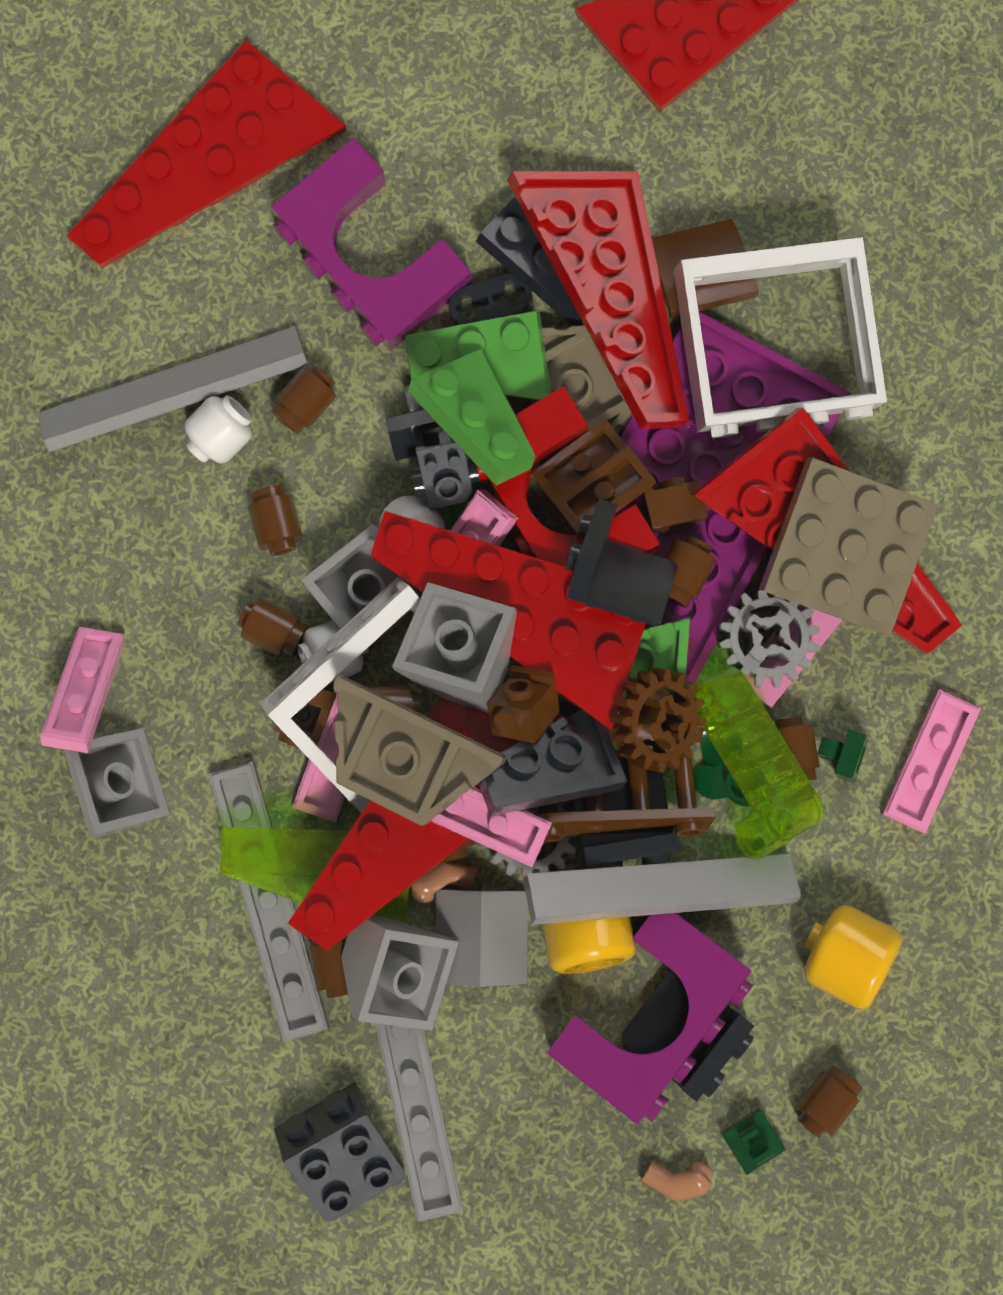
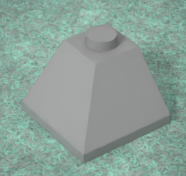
(458, 646)
(396, 972)

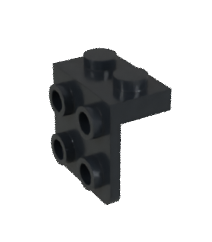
(617, 575)
(613, 848)
(663, 1020)
(338, 1153)

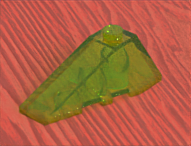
(287, 861)

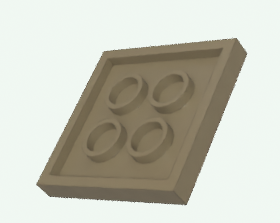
(848, 546)

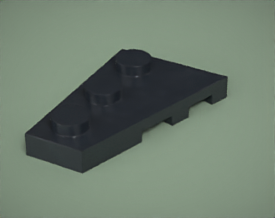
(518, 249)
(564, 764)

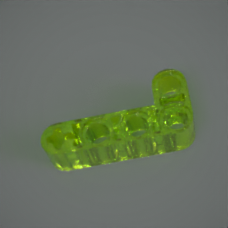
(759, 763)

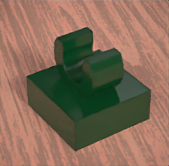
(846, 754)
(753, 1141)

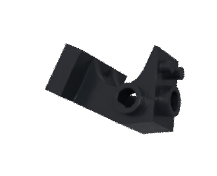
(444, 470)

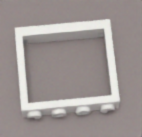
(851, 259)
(330, 662)

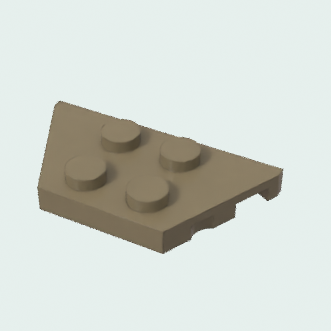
(579, 367)
(403, 755)

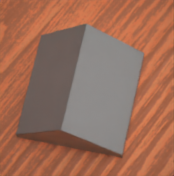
(352, 581)
(117, 783)
(489, 933)

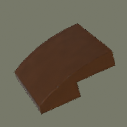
(699, 242)
(593, 469)

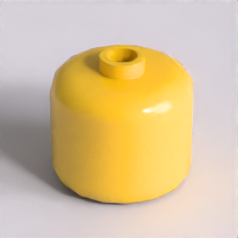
(588, 944)
(851, 956)

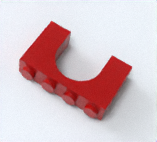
(549, 428)

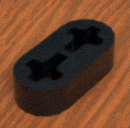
(487, 291)

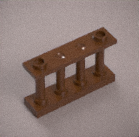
(686, 820)

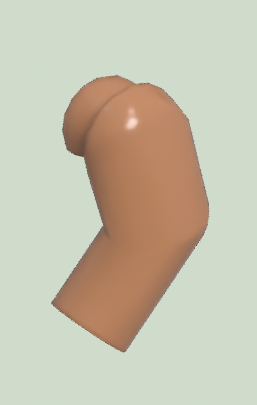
(439, 876)
(678, 1186)

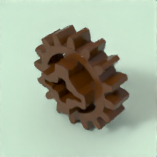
(658, 719)

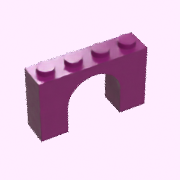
(388, 305)
(637, 1081)

